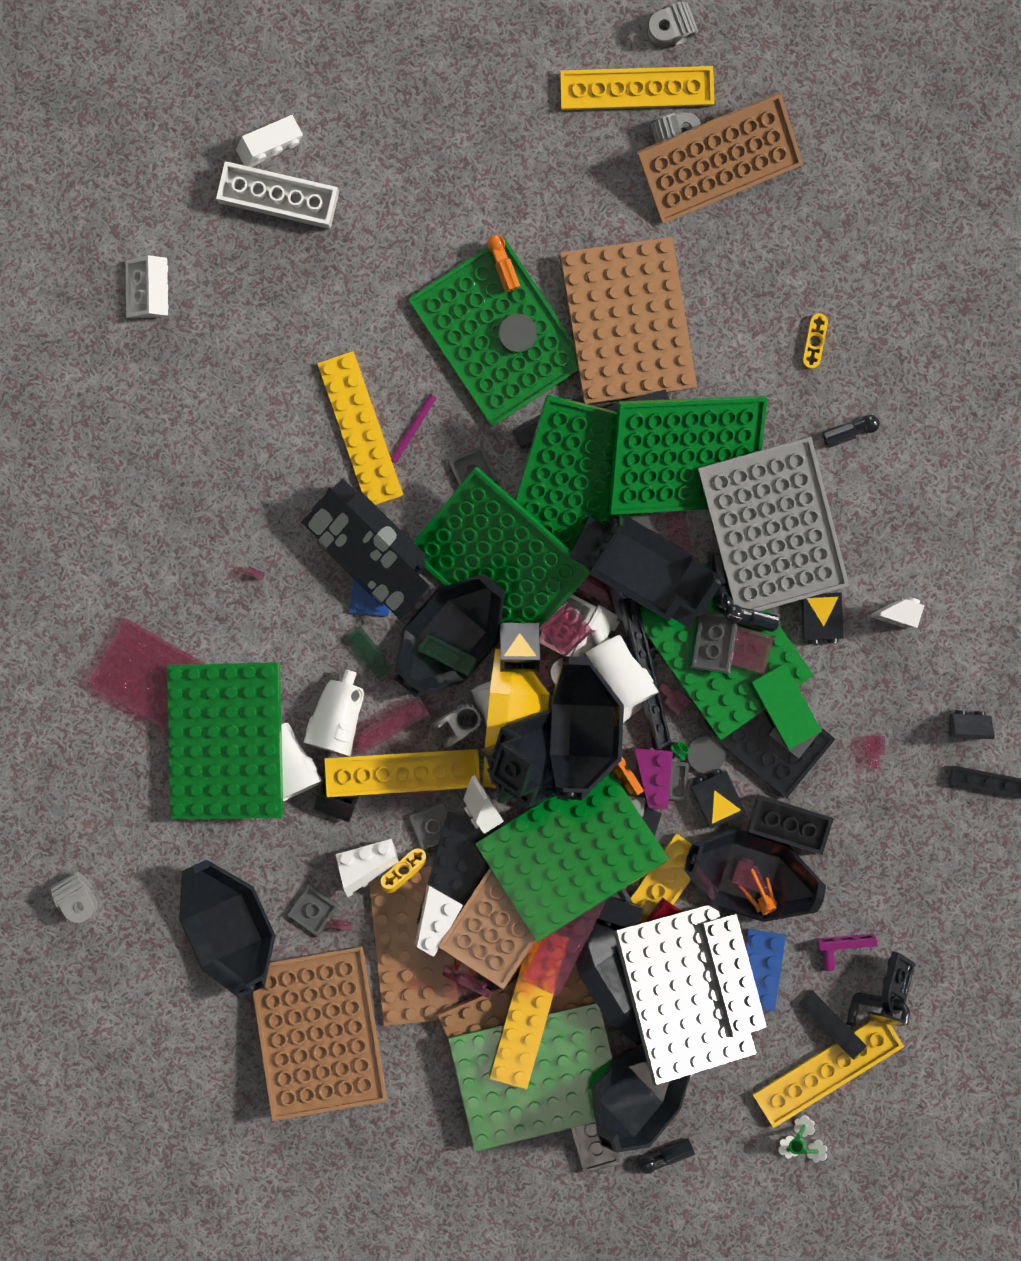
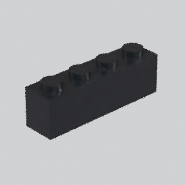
(621, 912)

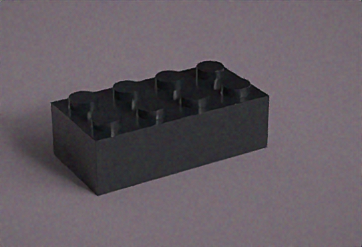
(789, 824)

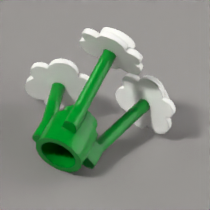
(795, 1146)

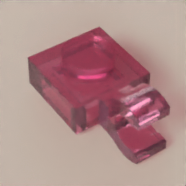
(675, 699)
(874, 747)

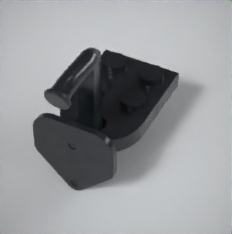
(894, 994)

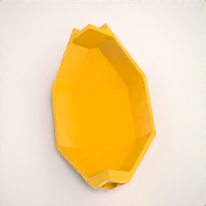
(510, 700)

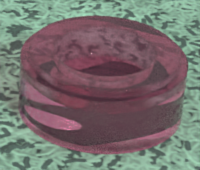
(254, 572)
(342, 924)

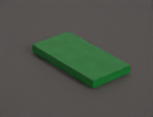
(786, 706)

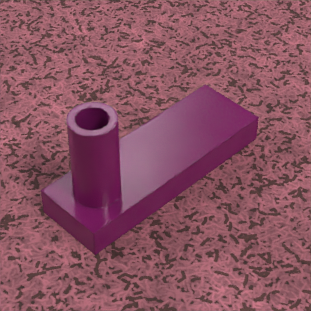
(829, 944)

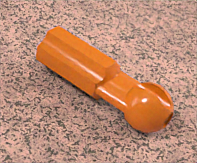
(503, 264)

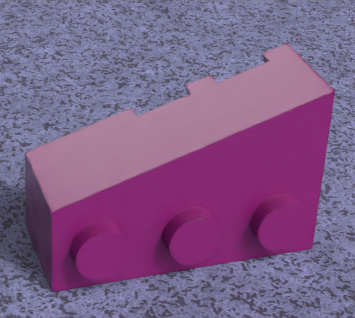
(655, 775)

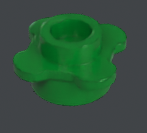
(680, 750)

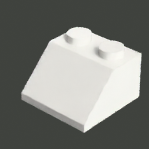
(480, 807)

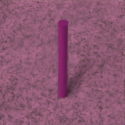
(413, 428)

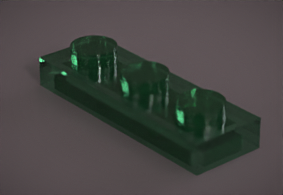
(370, 654)
(448, 655)

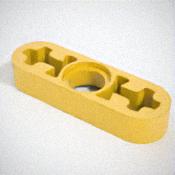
(812, 326)
(417, 865)

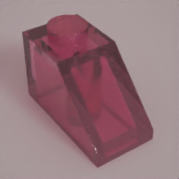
(742, 876)

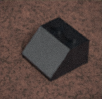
(971, 726)
(338, 807)

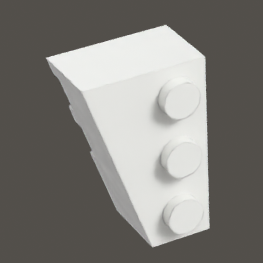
(269, 141)
(365, 864)
(436, 919)

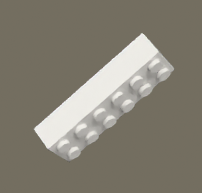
(277, 195)

